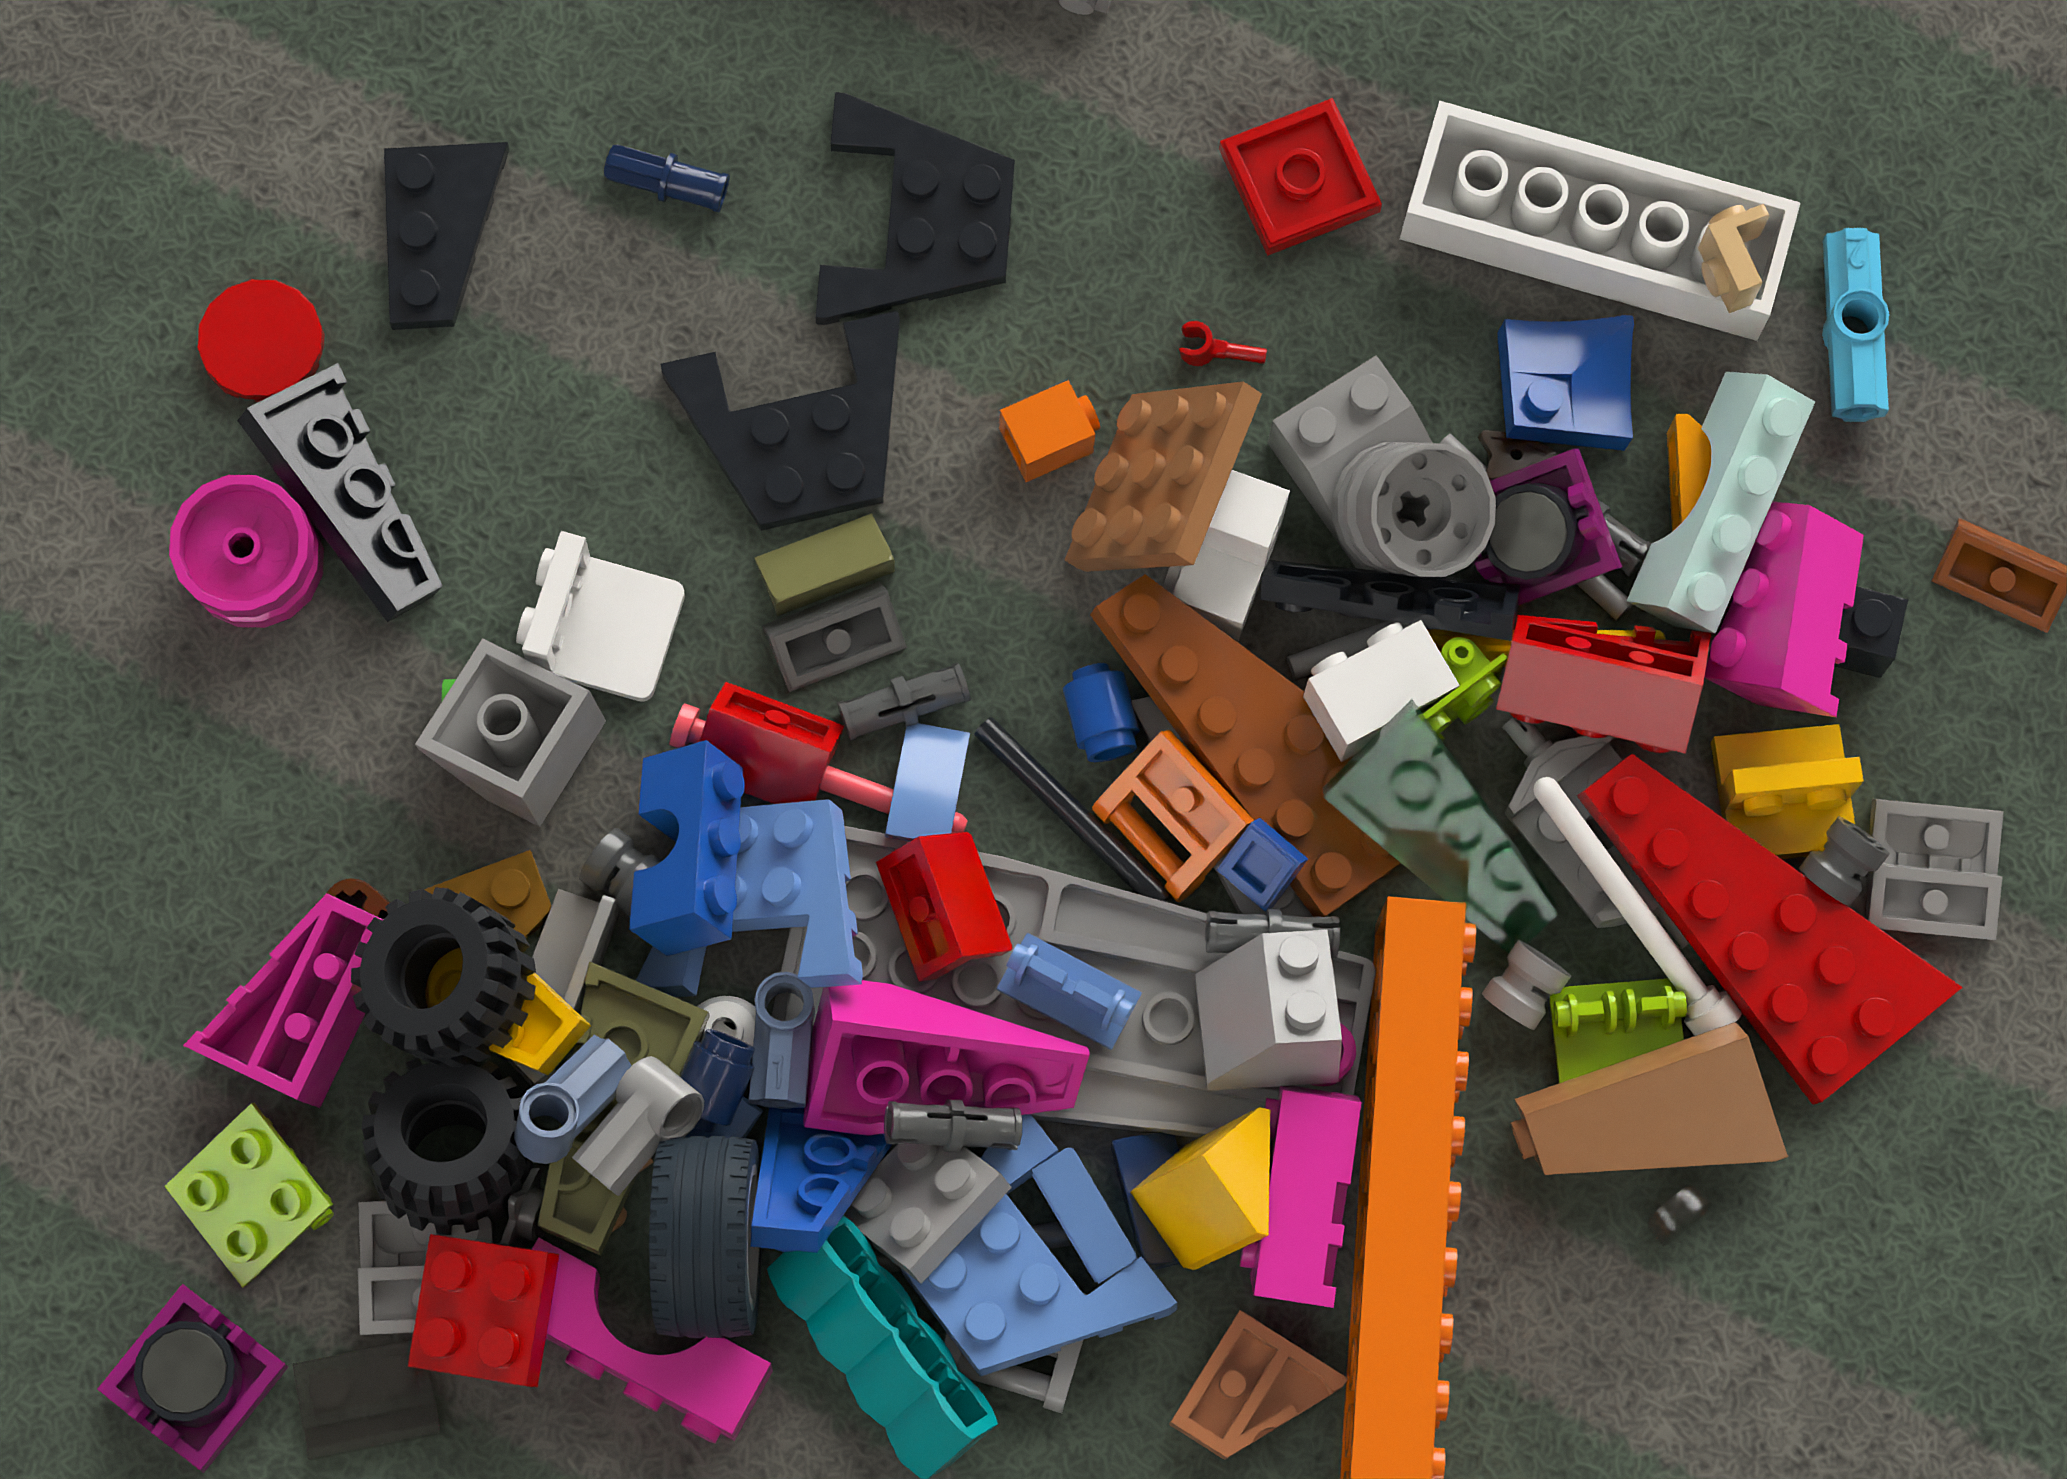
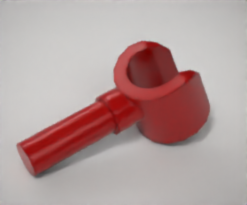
(1216, 348)

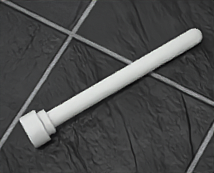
(1705, 1005)

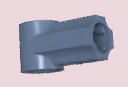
(781, 1046)
(572, 1097)

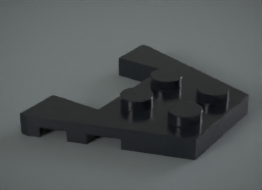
(943, 220)
(805, 451)

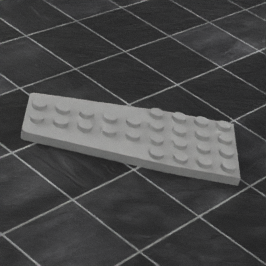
(1157, 1065)

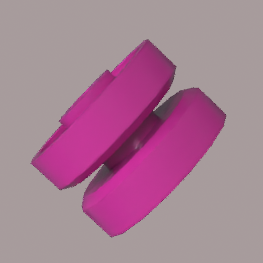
(233, 518)

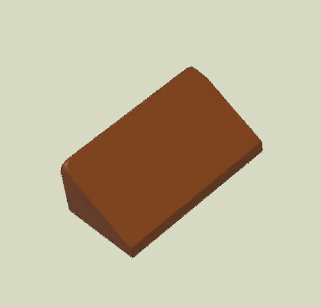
(2002, 575)

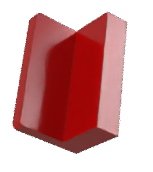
(774, 743)
(943, 903)

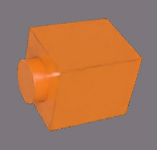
(1049, 430)

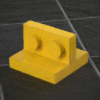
(1786, 786)

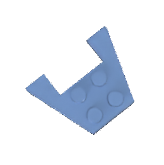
(786, 877)
(1009, 1295)

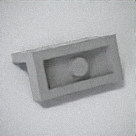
(572, 936)

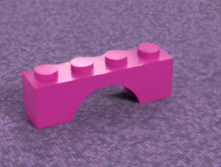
(708, 1382)

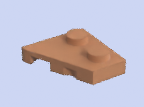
(1251, 1388)

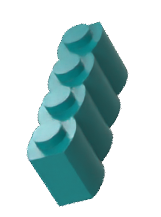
(889, 1355)

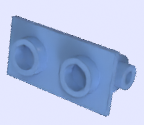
(1068, 990)

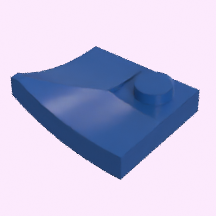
(1568, 381)

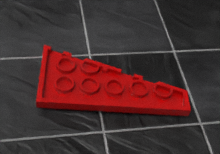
(1791, 957)

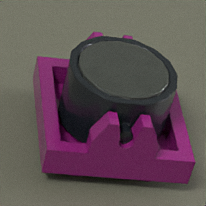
(1547, 529)
(193, 1378)

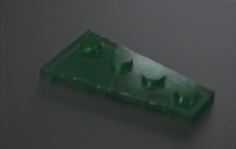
(1435, 823)

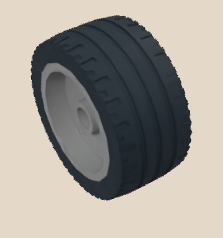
(700, 1237)

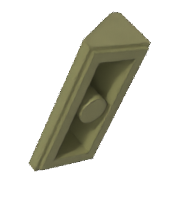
(825, 564)

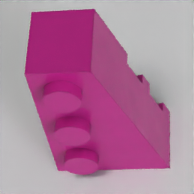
(1788, 612)
(298, 1009)
(1308, 1186)

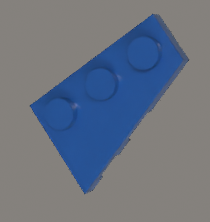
(808, 1181)

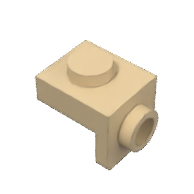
(1726, 262)

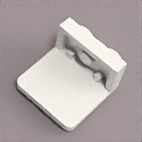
(600, 621)

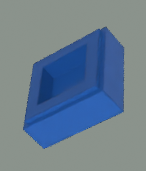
(1262, 864)

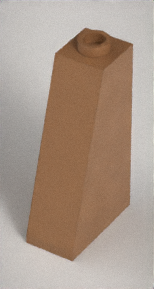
(1656, 1110)

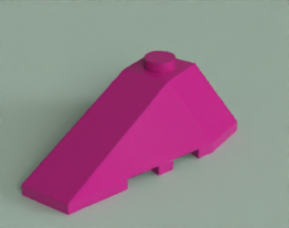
(907, 1047)

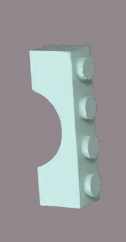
(1698, 565)

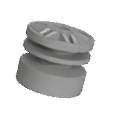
(1444, 517)

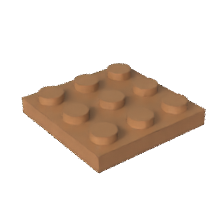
(1162, 477)

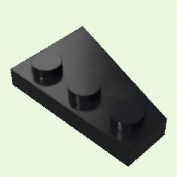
(434, 226)

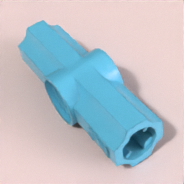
(1855, 359)

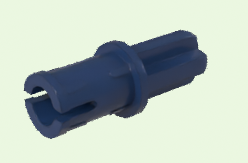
(666, 177)

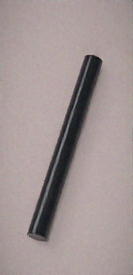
(1070, 811)

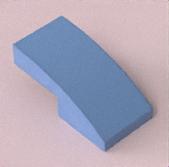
(927, 782)

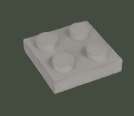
(924, 1204)

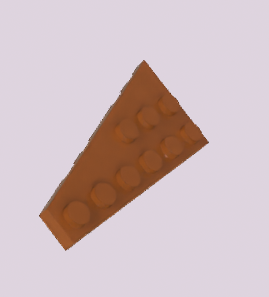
(1248, 733)

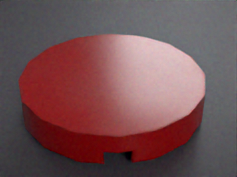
(260, 339)

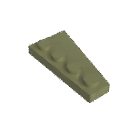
(643, 1026)

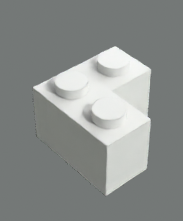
(1232, 554)
(1364, 692)

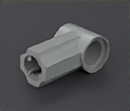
(650, 1109)

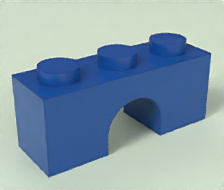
(692, 892)

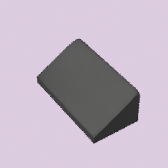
(835, 636)

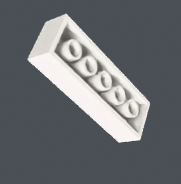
(1586, 217)

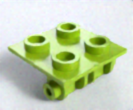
(1477, 683)
(1613, 1023)
(249, 1195)

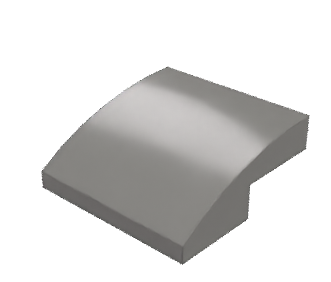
(1937, 870)
(394, 1266)

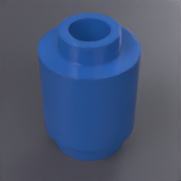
(1101, 712)

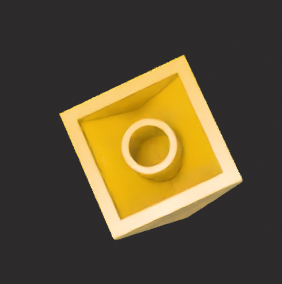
(1213, 1192)

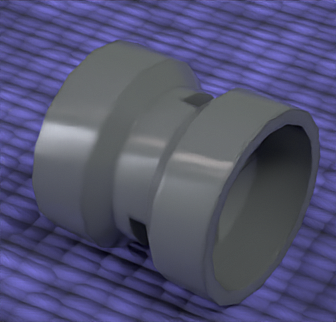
(1846, 858)
(613, 867)

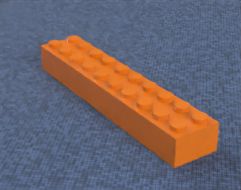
(1407, 1192)

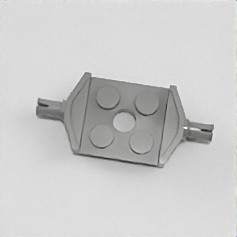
(1574, 767)

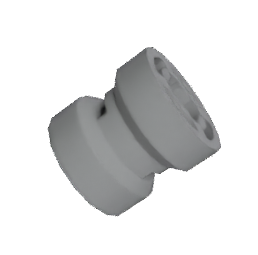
(1526, 985)

